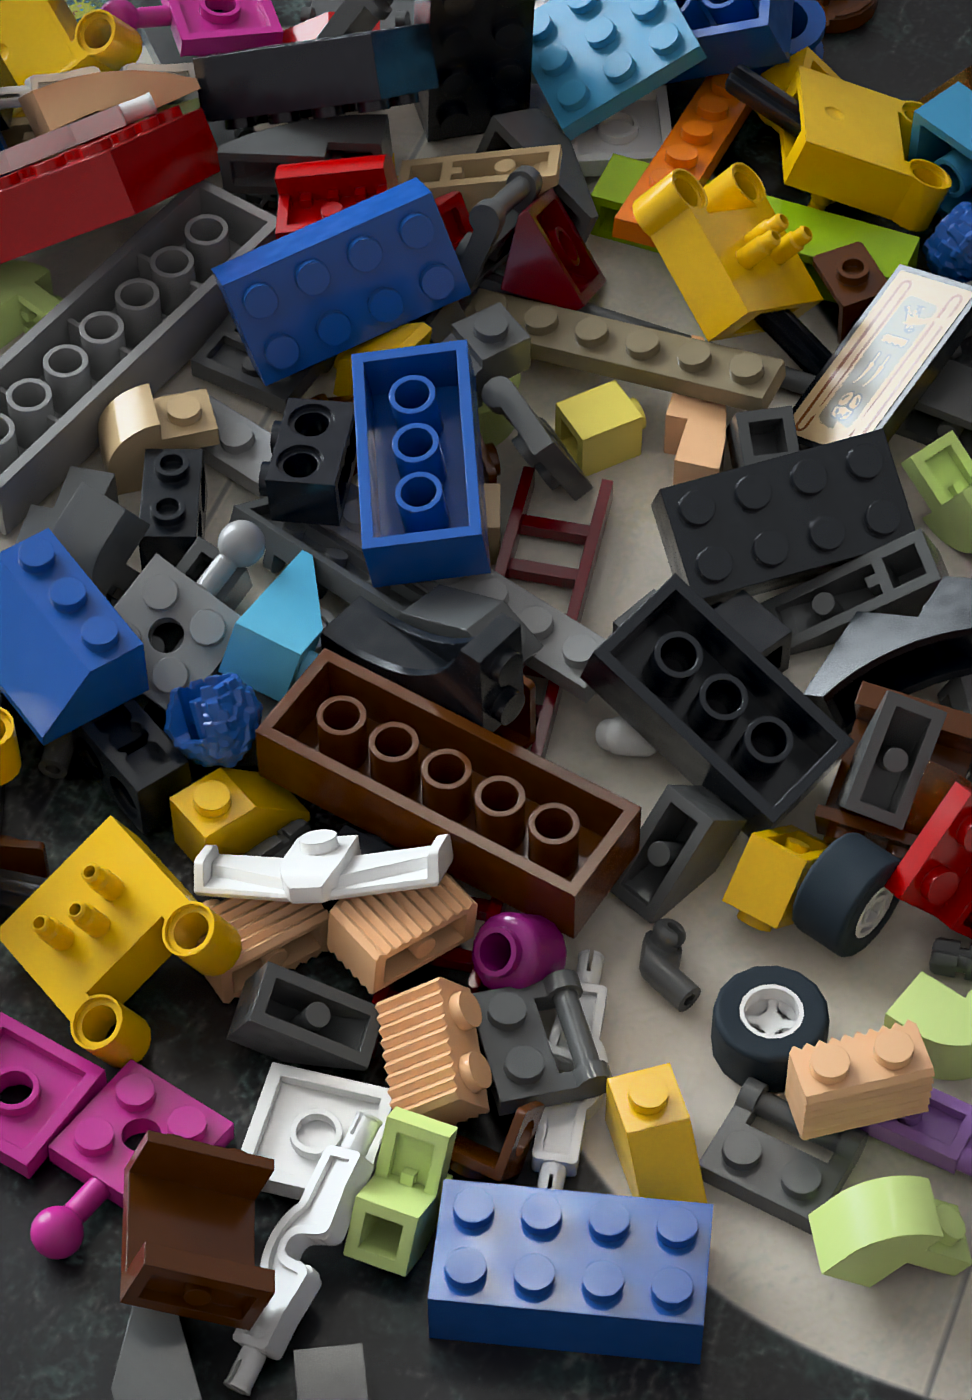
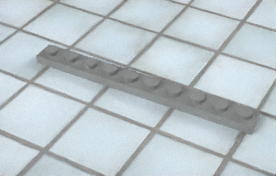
(564, 640)

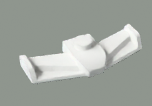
(321, 870)

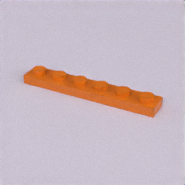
(693, 145)

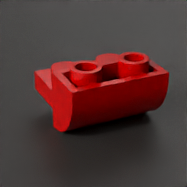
(327, 186)
(939, 864)

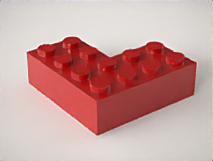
(104, 180)

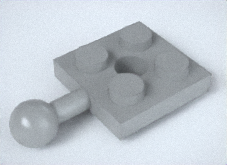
(169, 596)

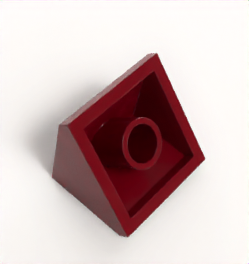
(550, 257)

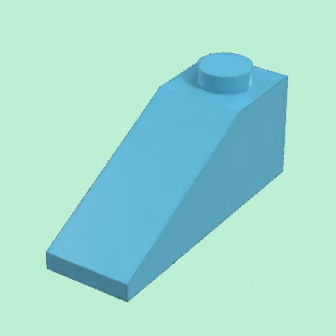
(278, 632)

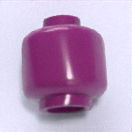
(517, 950)

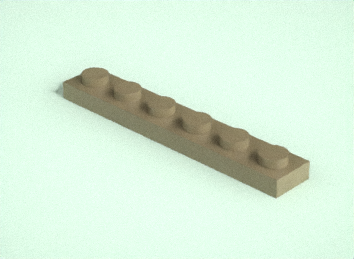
(642, 354)

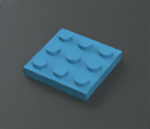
(607, 55)

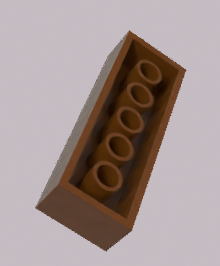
(424, 772)

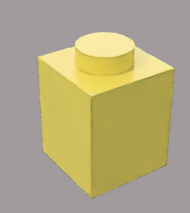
(600, 427)

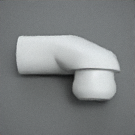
(622, 739)

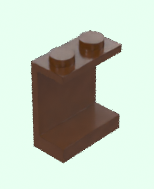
(950, 751)
(193, 1231)

